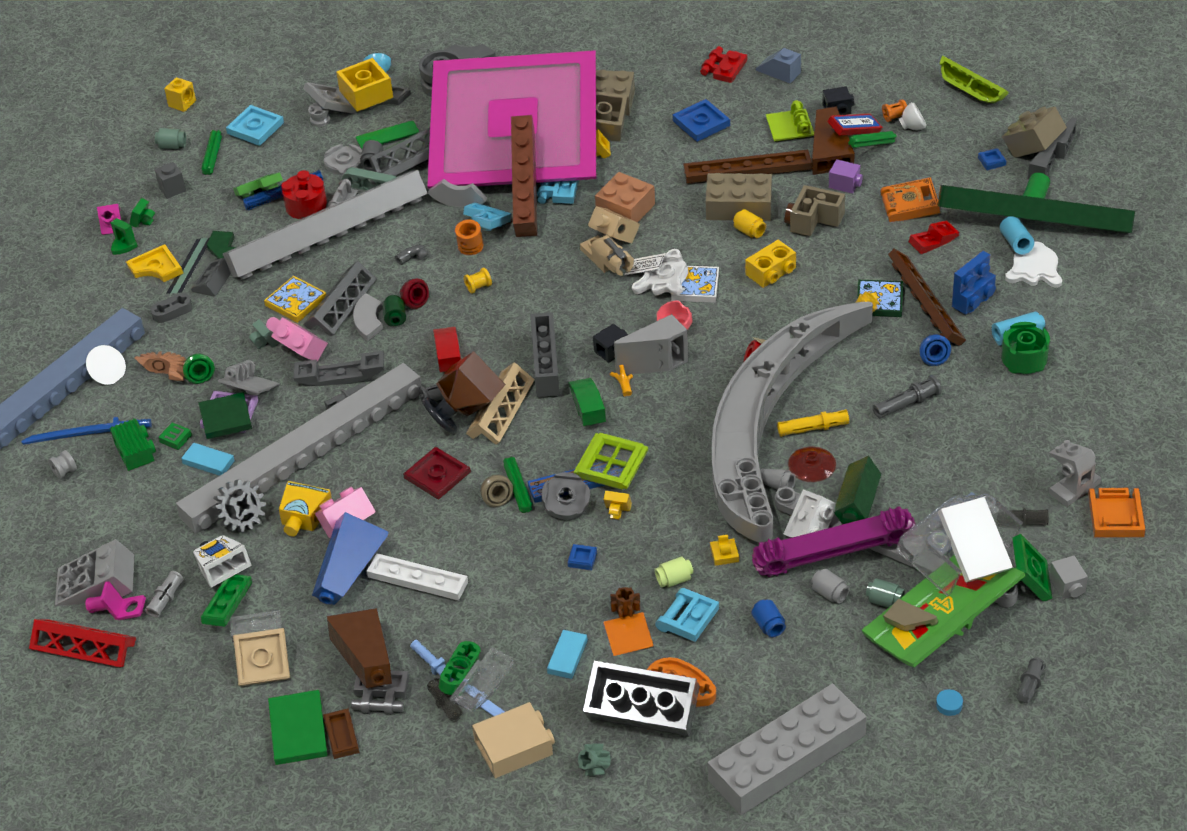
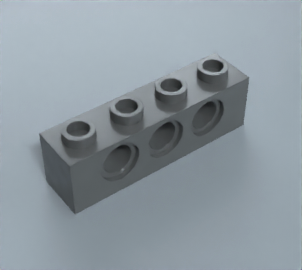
(544, 354)

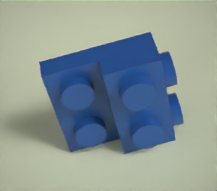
(973, 284)

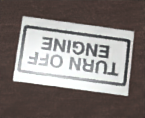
(646, 264)

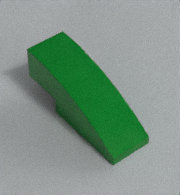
(587, 401)

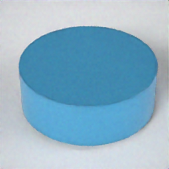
(949, 702)

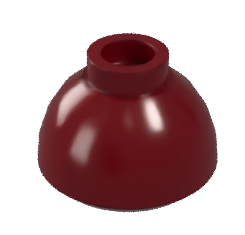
(414, 293)

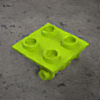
(790, 123)

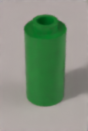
(1037, 185)

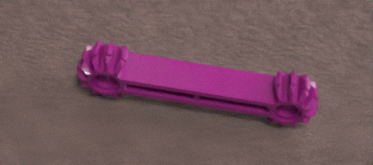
(779, 555)

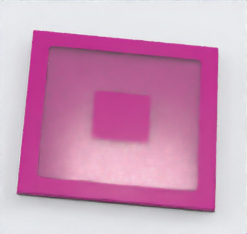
(475, 108)

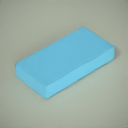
(207, 459)
(567, 654)

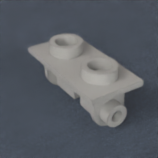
(343, 192)

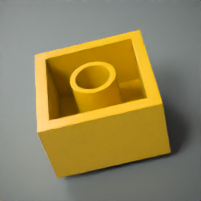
(364, 84)

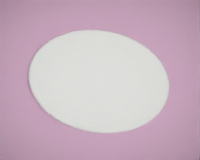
(105, 364)

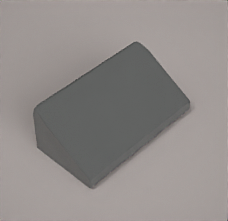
(212, 278)

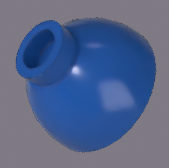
(935, 350)

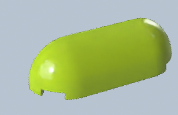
(971, 82)

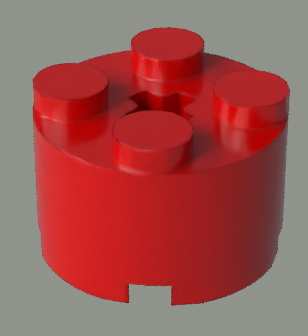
(304, 195)

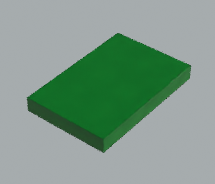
(297, 727)

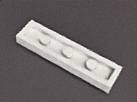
(417, 576)

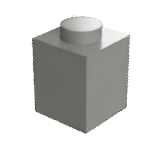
(1068, 577)

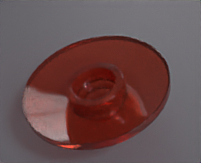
(812, 464)

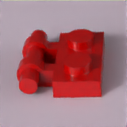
(729, 64)

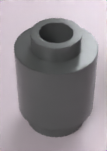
(370, 148)

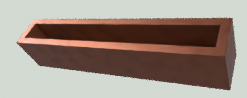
(523, 176)

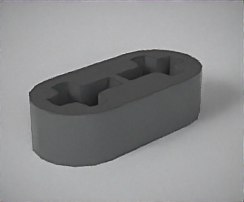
(171, 308)

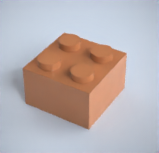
(626, 196)

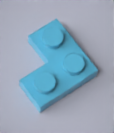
(487, 216)

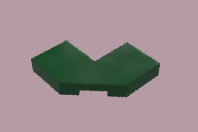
(220, 243)

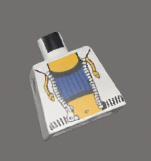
(221, 559)

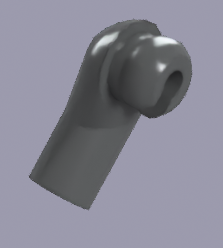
(408, 253)

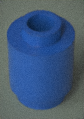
(768, 618)

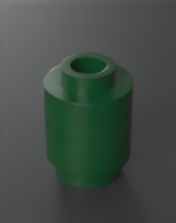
(394, 311)

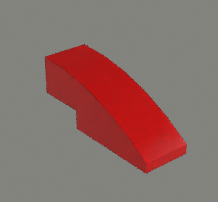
(446, 347)

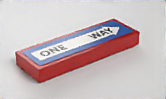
(854, 124)

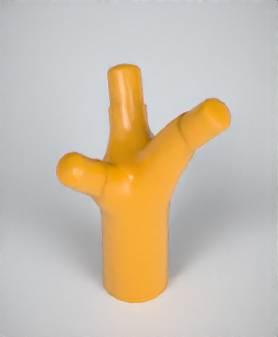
(624, 380)

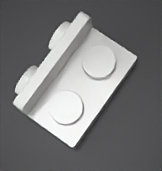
(810, 515)

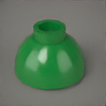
(198, 368)

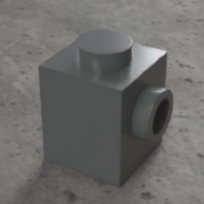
(170, 180)

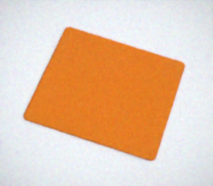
(628, 634)

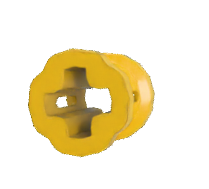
(477, 280)

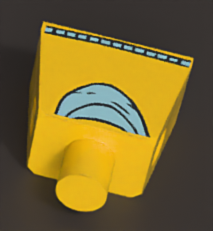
(300, 505)

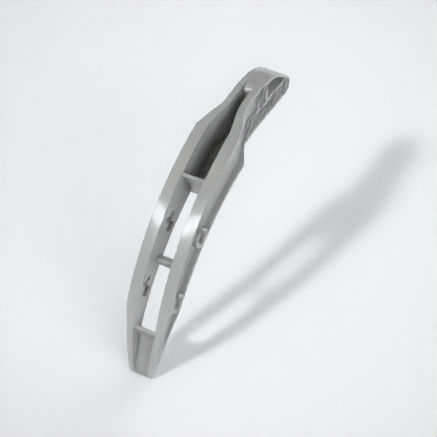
(747, 408)

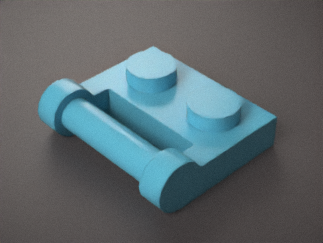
(694, 617)

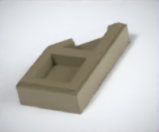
(908, 616)

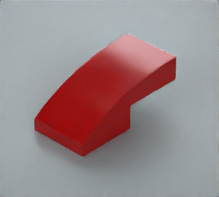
(936, 236)

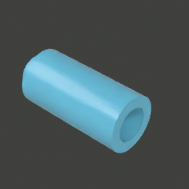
(1017, 235)
(999, 328)

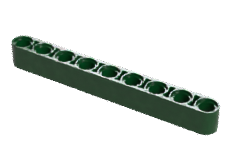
(1036, 208)

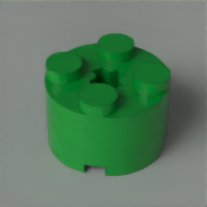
(1025, 348)

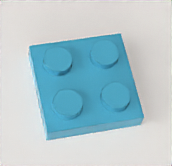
(255, 125)

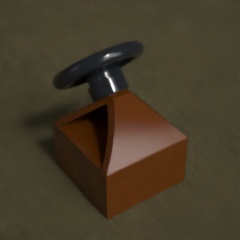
(465, 390)

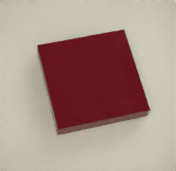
(437, 473)

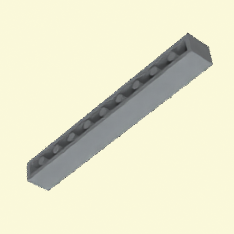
(324, 224)

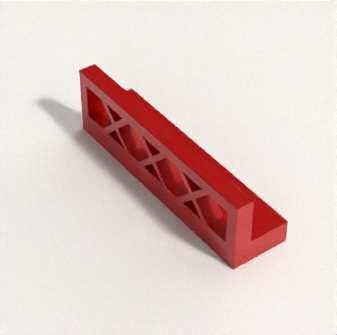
(86, 633)

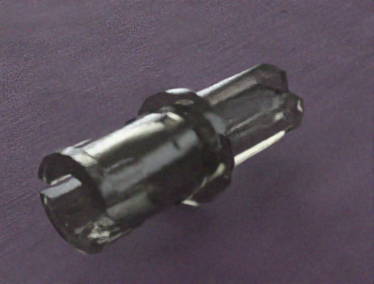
(1032, 517)
(443, 701)

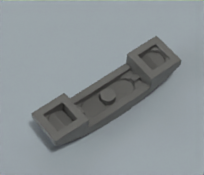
(341, 373)

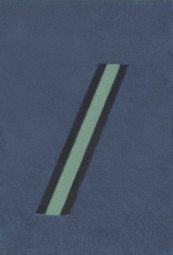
(189, 266)

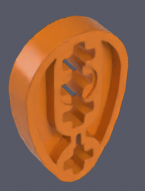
(682, 668)

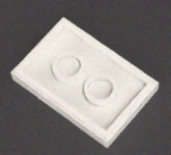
(975, 539)

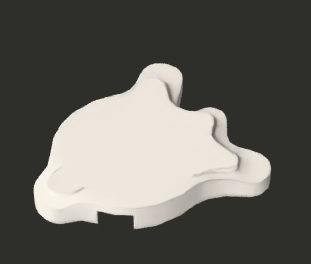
(1035, 266)
(666, 278)

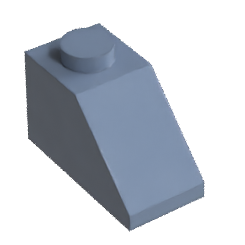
(782, 65)

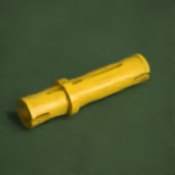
(821, 421)

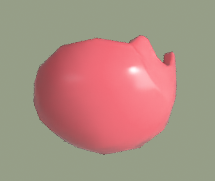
(678, 310)

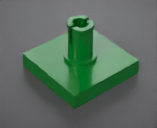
(1034, 566)

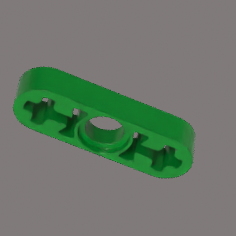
(458, 659)

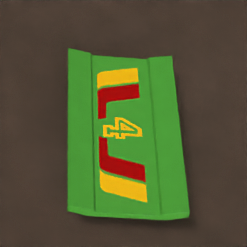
(952, 612)

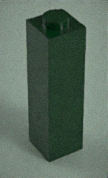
(857, 491)

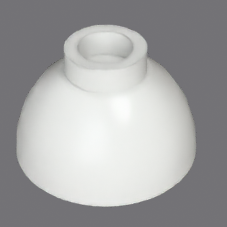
(912, 118)

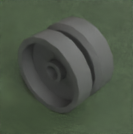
(426, 67)

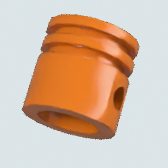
(469, 237)

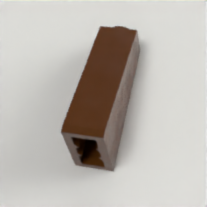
(828, 144)
(362, 645)

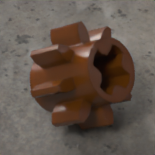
(625, 602)

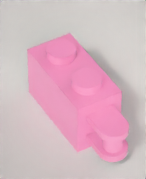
(296, 338)

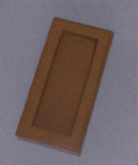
(341, 733)

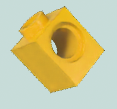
(180, 94)

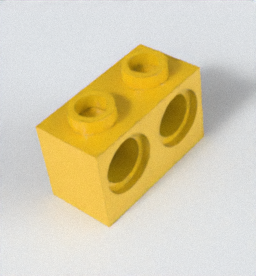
(770, 263)

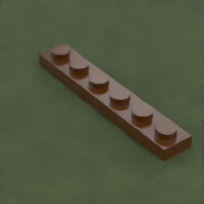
(754, 164)
(924, 294)

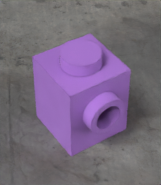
(845, 176)

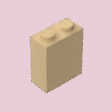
(513, 739)

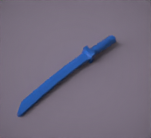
(80, 431)

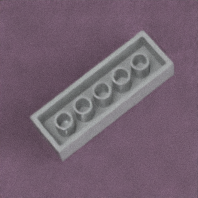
(786, 749)

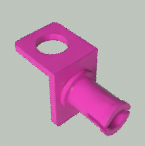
(106, 215)
(114, 603)

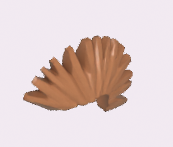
(166, 363)

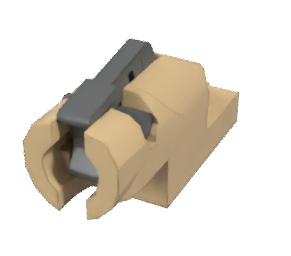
(607, 254)

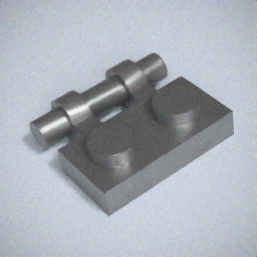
(390, 692)

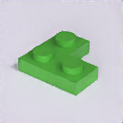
(265, 183)

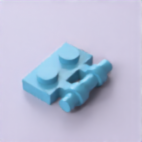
(561, 193)

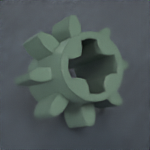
(594, 759)

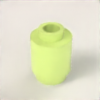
(674, 572)

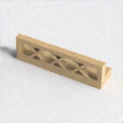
(486, 413)

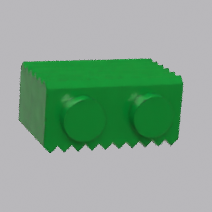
(132, 444)

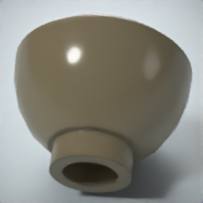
(496, 490)

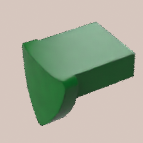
(124, 237)

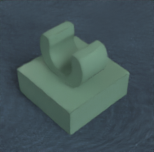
(262, 335)

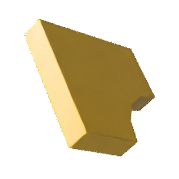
(155, 263)

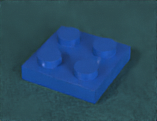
(701, 120)

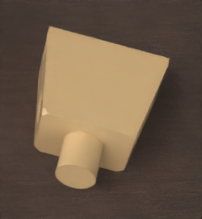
(609, 222)

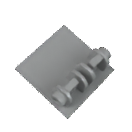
(242, 377)

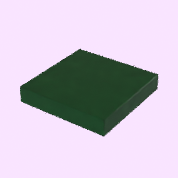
(225, 415)

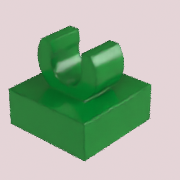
(141, 214)

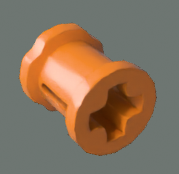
(894, 110)

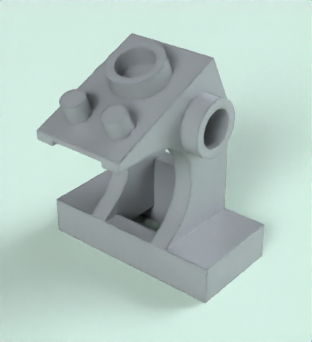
(1078, 467)

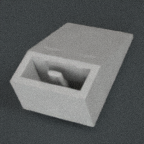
(653, 348)
(88, 574)

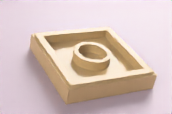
(261, 657)

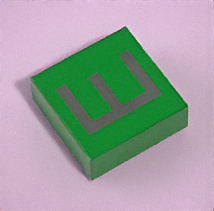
(175, 436)

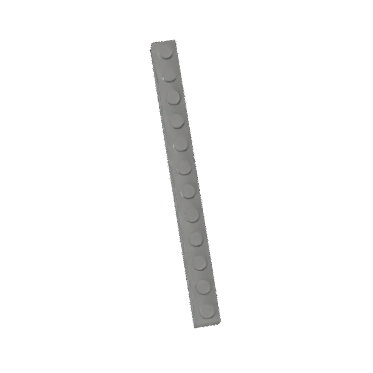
(305, 443)

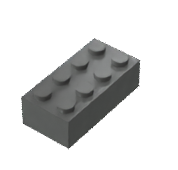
(641, 698)

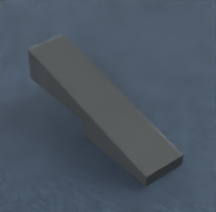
(1044, 160)

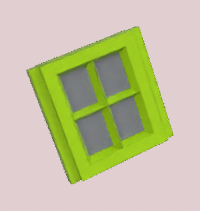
(611, 461)

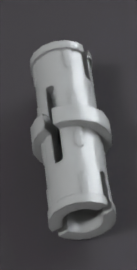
(171, 583)

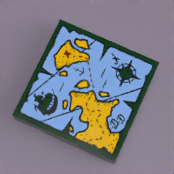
(888, 294)

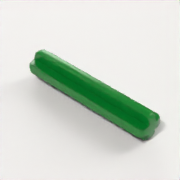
(872, 139)
(211, 152)
(519, 488)

